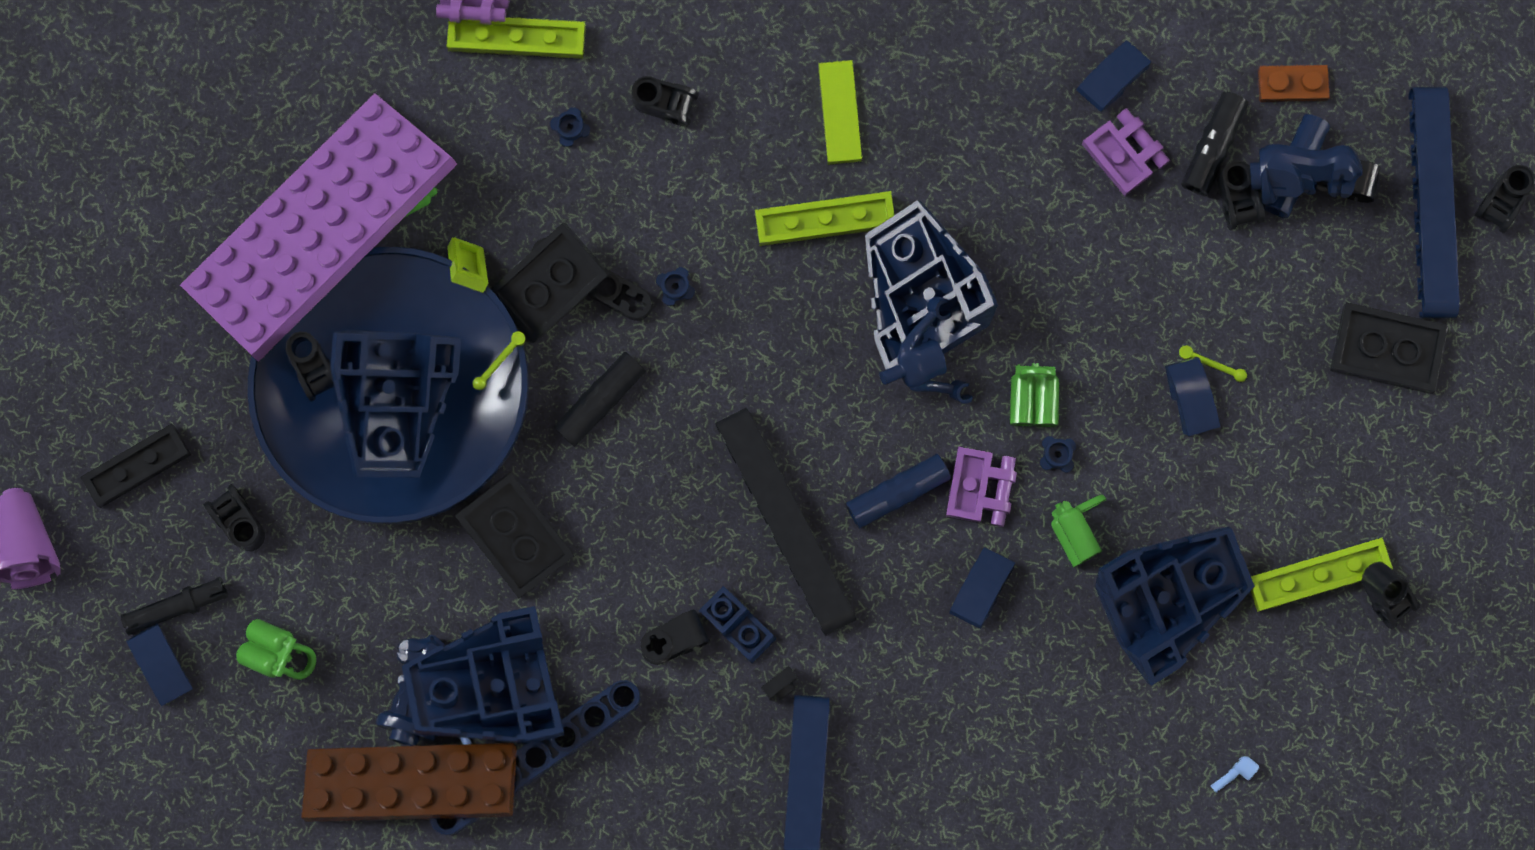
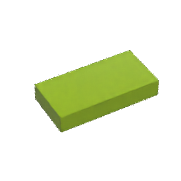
(473, 259)

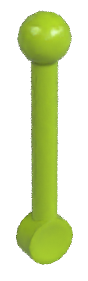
(518, 339)
(1239, 375)

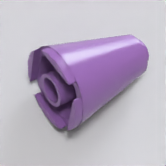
(25, 547)

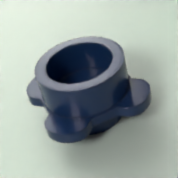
(573, 117)
(679, 277)
(1066, 449)

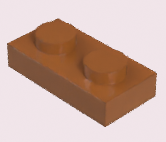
(1293, 83)

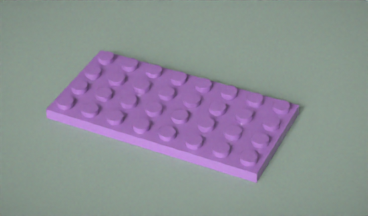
(317, 226)

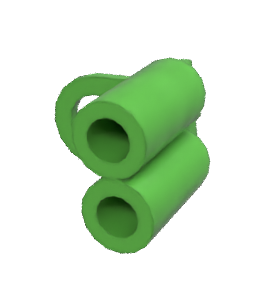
(1034, 396)
(1074, 530)
(270, 651)

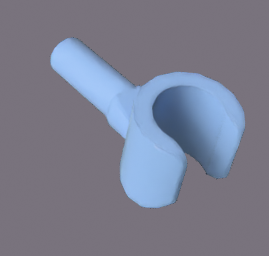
(1245, 767)

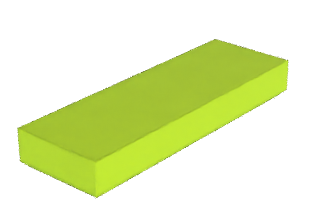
(840, 112)

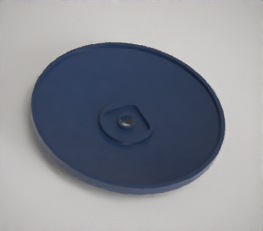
(474, 436)

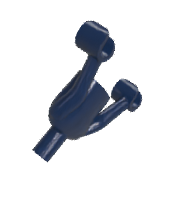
(925, 361)

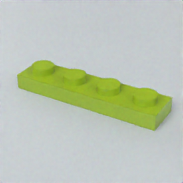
(519, 37)
(823, 218)
(1316, 574)

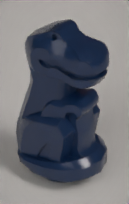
(1295, 170)
(399, 717)

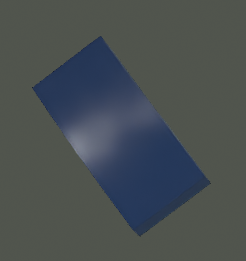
(1113, 75)
(1193, 396)
(982, 588)
(737, 624)
(159, 664)

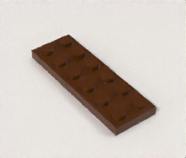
(409, 782)

